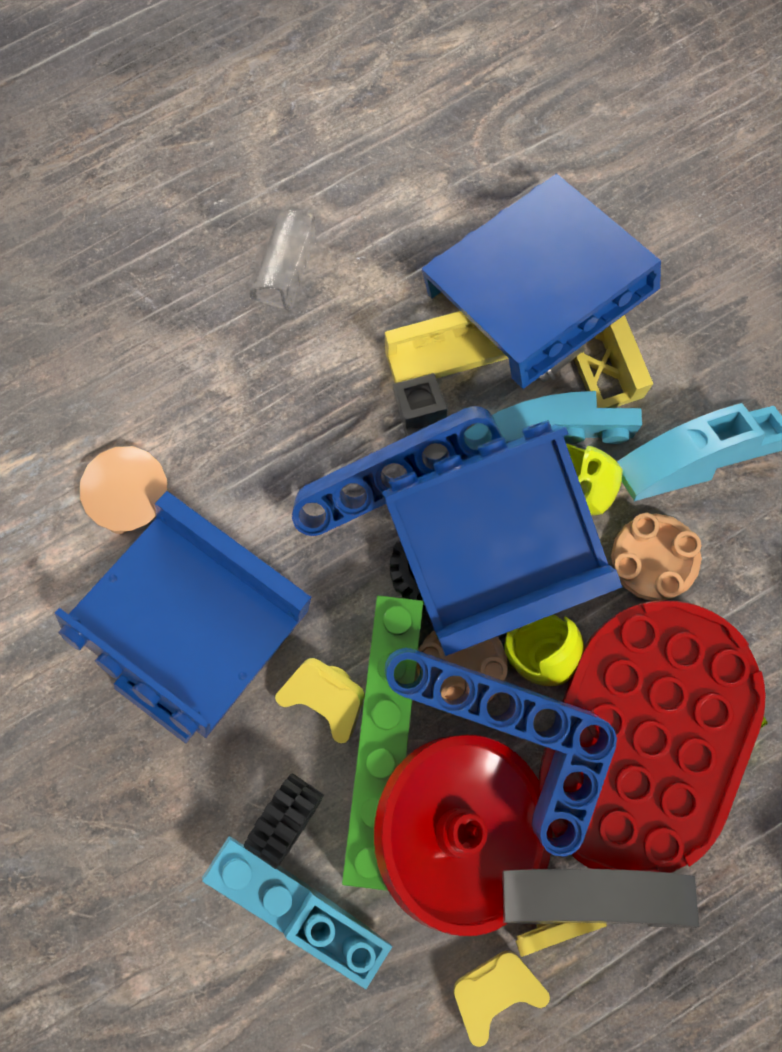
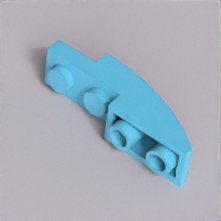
(571, 410)
(699, 447)
(298, 912)

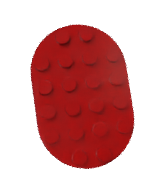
(685, 726)

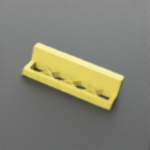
(438, 347)
(626, 363)

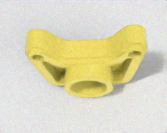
(327, 692)
(551, 934)
(494, 988)

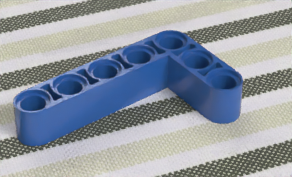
(368, 470)
(518, 721)

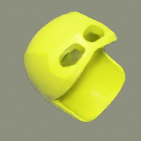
(598, 476)
(545, 650)

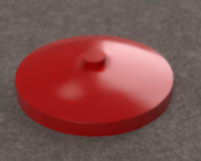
(450, 829)

